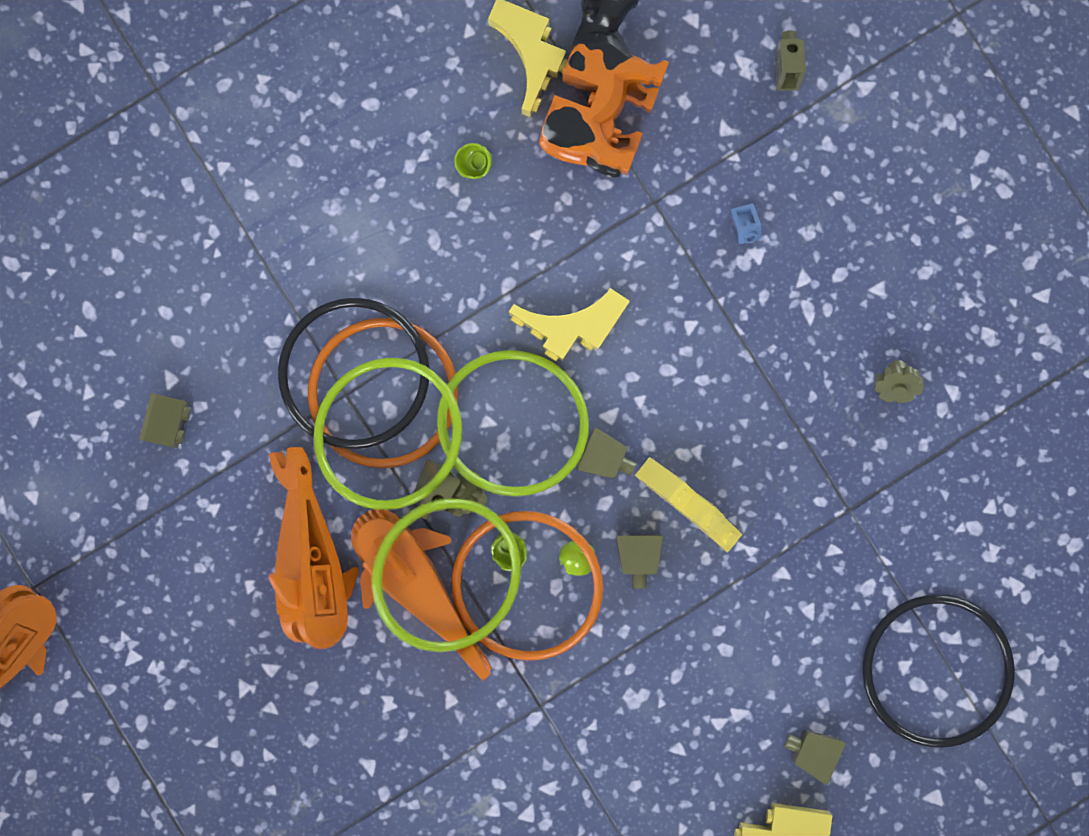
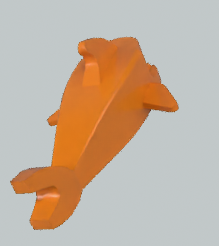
(307, 569)
(412, 579)
(24, 628)

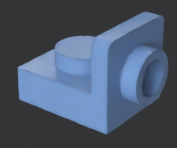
(746, 223)

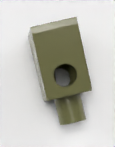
(789, 62)
(605, 456)
(444, 491)
(639, 556)
(815, 753)

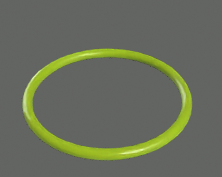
(558, 372)
(440, 476)
(395, 532)

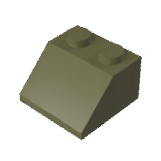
(165, 421)

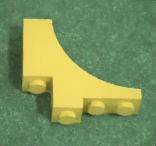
(526, 33)
(562, 331)
(689, 503)
(789, 821)

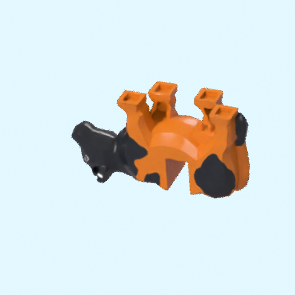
(607, 70)

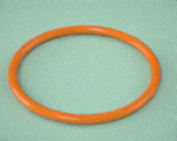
(315, 373)
(577, 538)

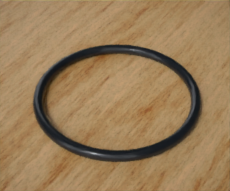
(299, 328)
(1008, 662)

